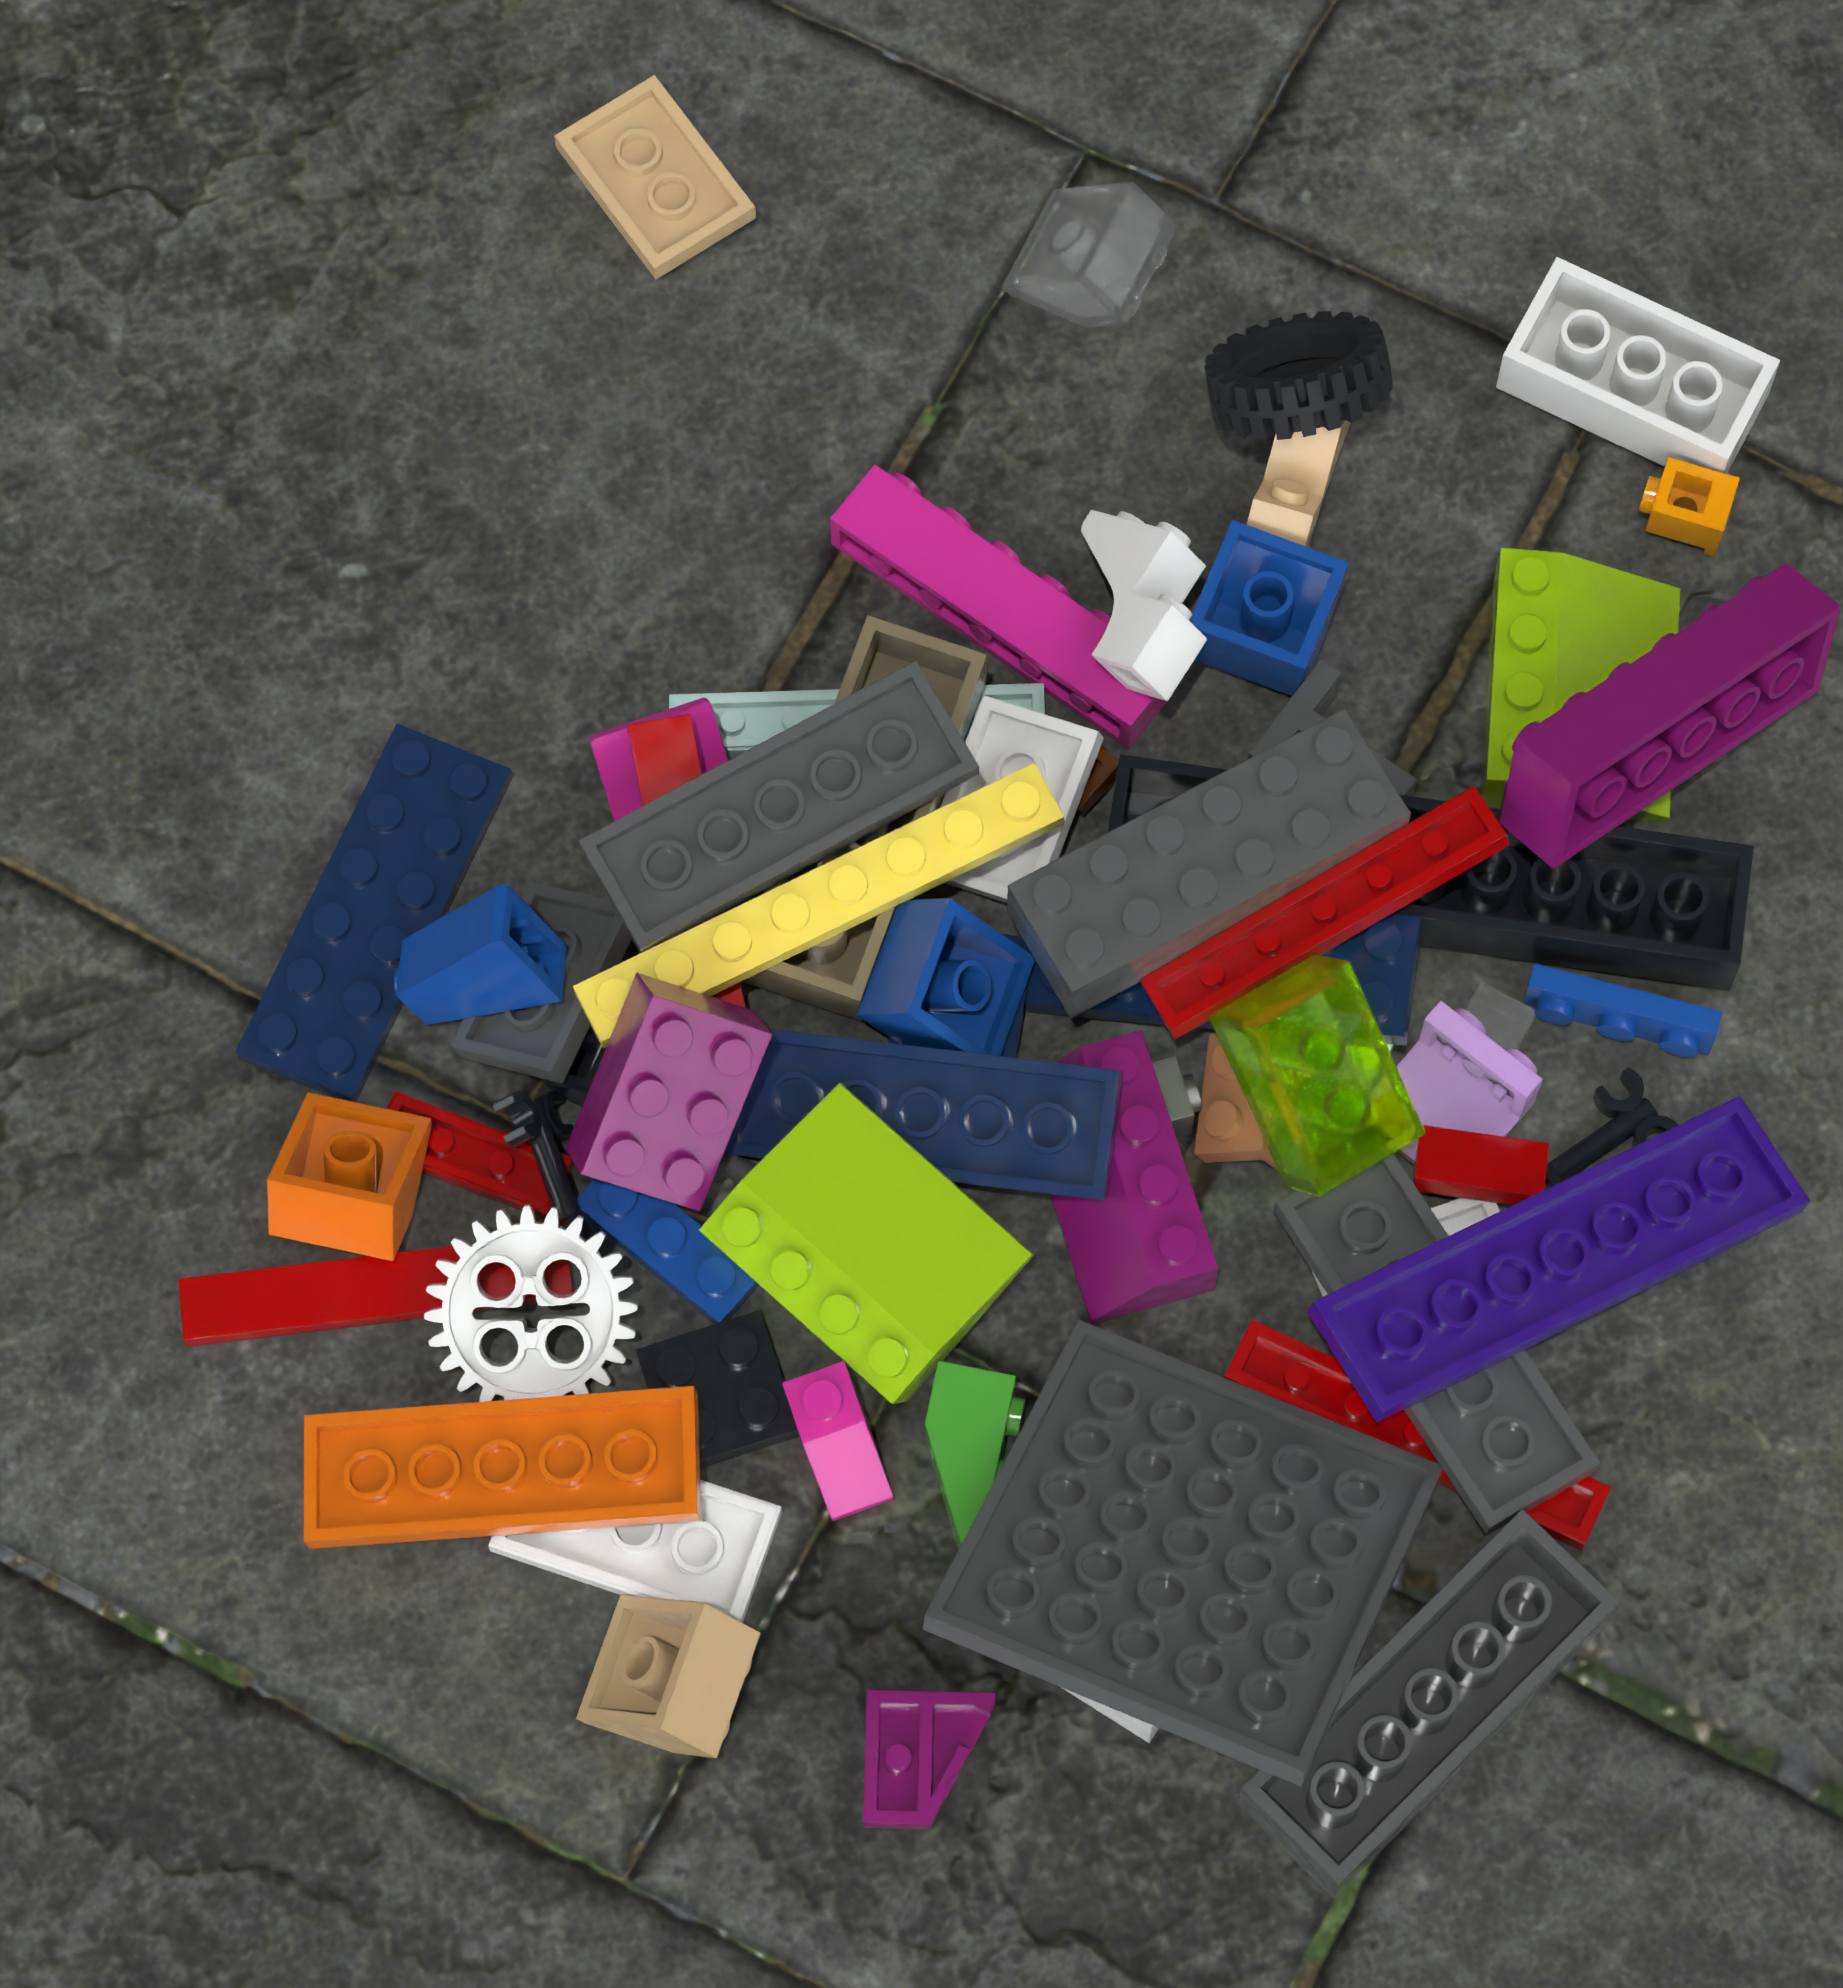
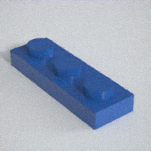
(1621, 1011)
(670, 1248)

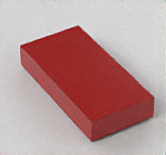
(1479, 1165)

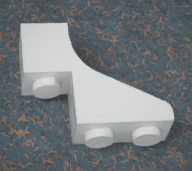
(1150, 575)

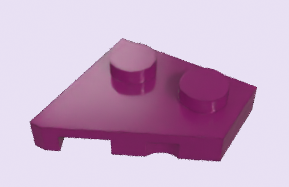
(917, 1752)

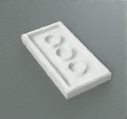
(684, 1561)

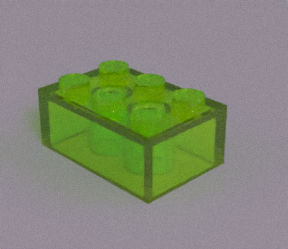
(1317, 1074)

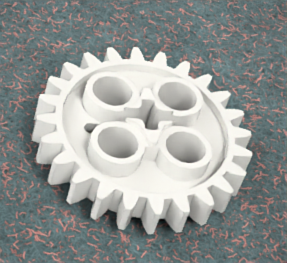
(528, 1250)

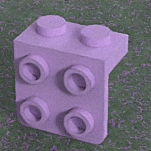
(1466, 1078)

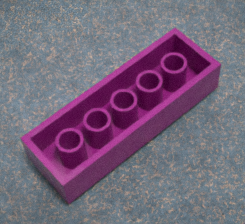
(1667, 714)

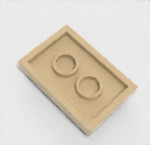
(655, 177)

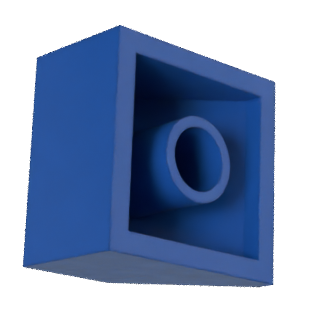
(1267, 607)
(945, 980)

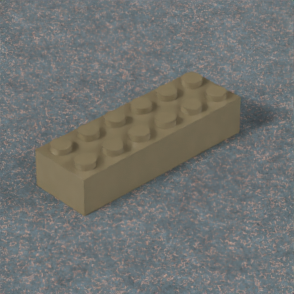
(839, 968)

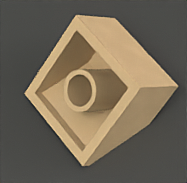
(669, 1674)

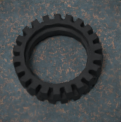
(1344, 368)

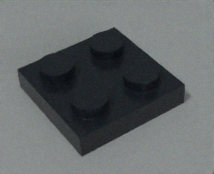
(736, 1385)

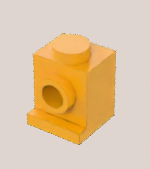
(1697, 488)

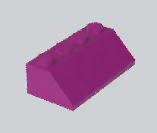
(1150, 1235)

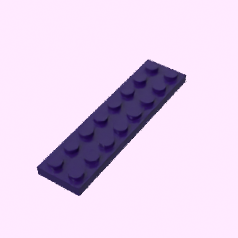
(1557, 1258)

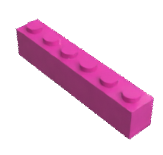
(988, 598)

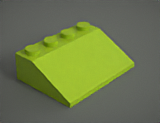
(1560, 633)
(867, 1244)

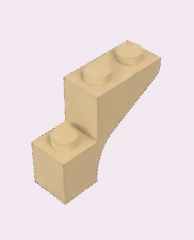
(1296, 484)

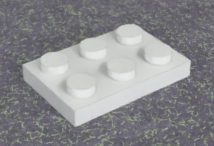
(1005, 741)

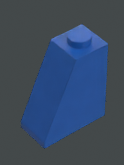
(481, 961)

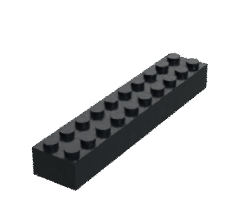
(1617, 907)

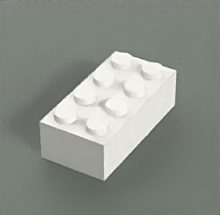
(1635, 371)

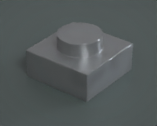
(1179, 1094)

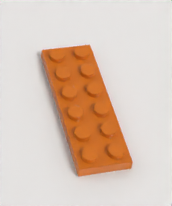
(502, 1467)

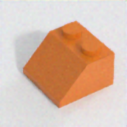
(348, 1176)

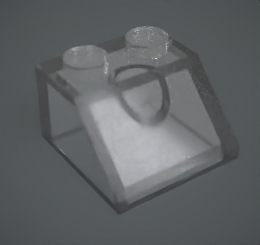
(1092, 254)

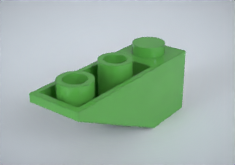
(967, 1436)

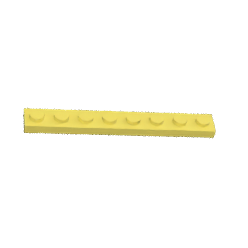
(834, 895)

